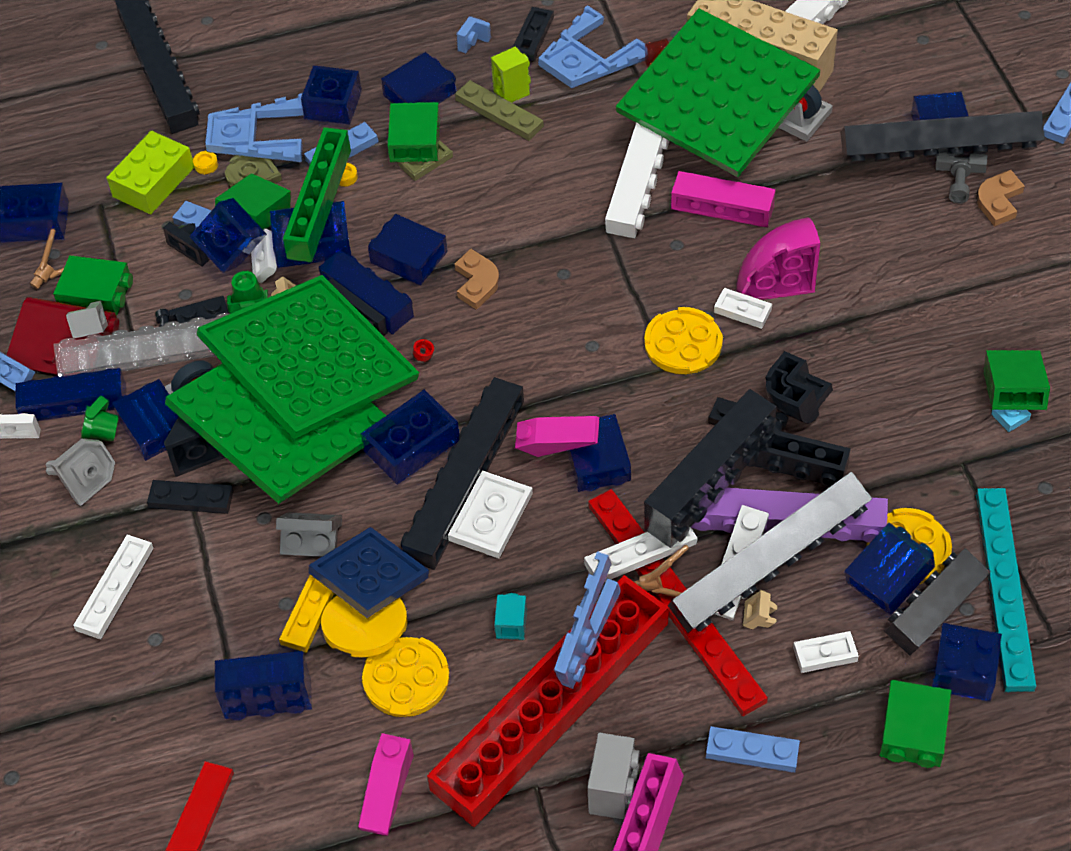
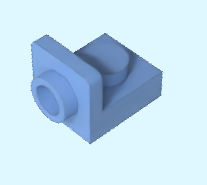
(470, 32)

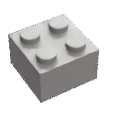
(613, 775)

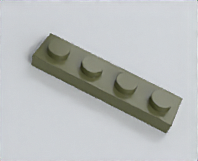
(499, 110)

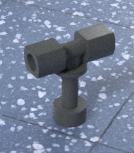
(961, 168)

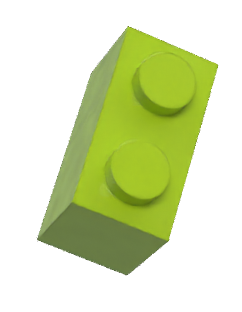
(511, 74)

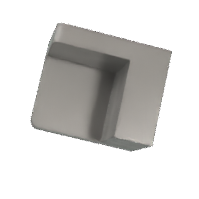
(87, 321)

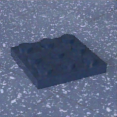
(368, 572)

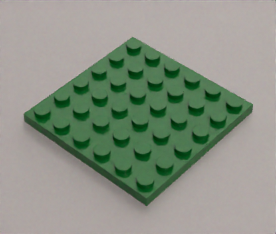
(718, 91)
(307, 355)
(254, 440)

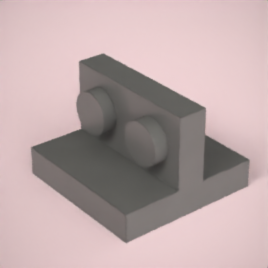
(308, 533)

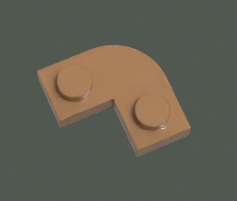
(994, 197)
(482, 278)

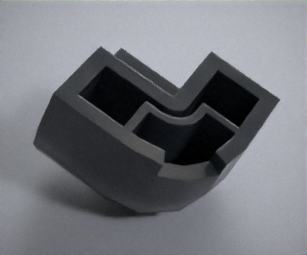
(794, 389)

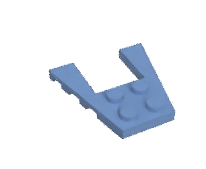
(576, 63)
(235, 131)
(585, 632)

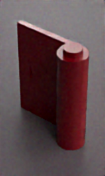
(41, 326)

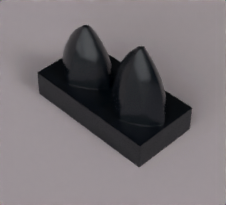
(179, 239)

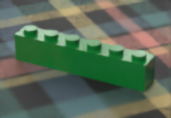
(317, 195)

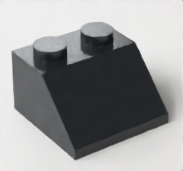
(188, 449)

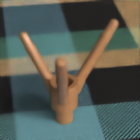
(45, 271)
(652, 580)

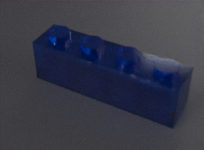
(370, 288)
(68, 394)

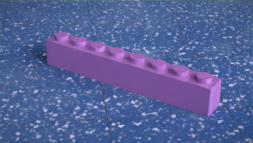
(783, 504)

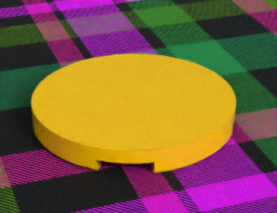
(683, 341)
(926, 530)
(362, 636)
(406, 677)

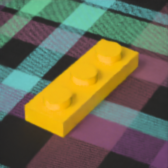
(306, 615)

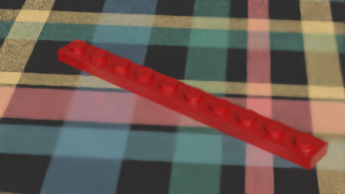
(708, 643)

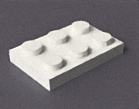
(490, 514)

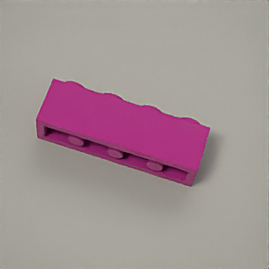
(723, 199)
(650, 805)

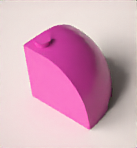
(782, 262)

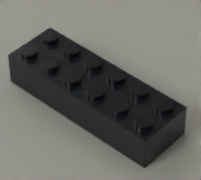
(710, 469)

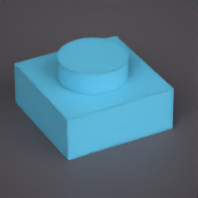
(1011, 418)

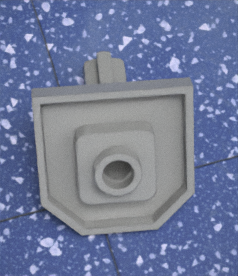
(83, 469)

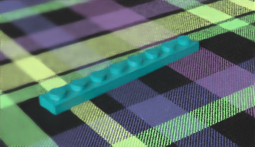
(1005, 590)

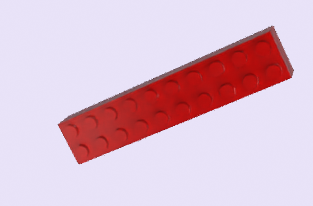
(542, 710)

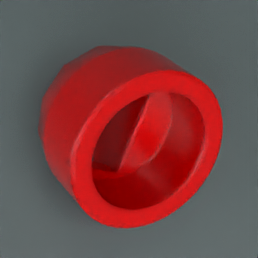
(425, 344)

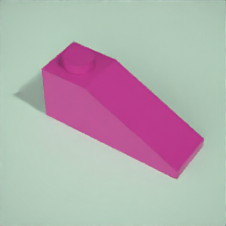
(556, 434)
(385, 783)

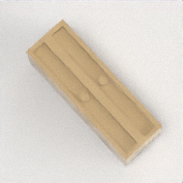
(786, 31)

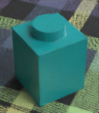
(510, 616)

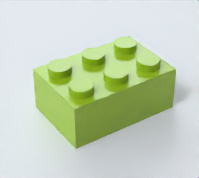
(150, 172)

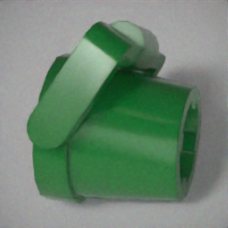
(245, 291)
(99, 423)

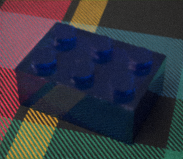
(32, 211)
(333, 238)
(410, 436)
(263, 685)

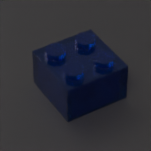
(331, 94)
(228, 235)
(967, 661)

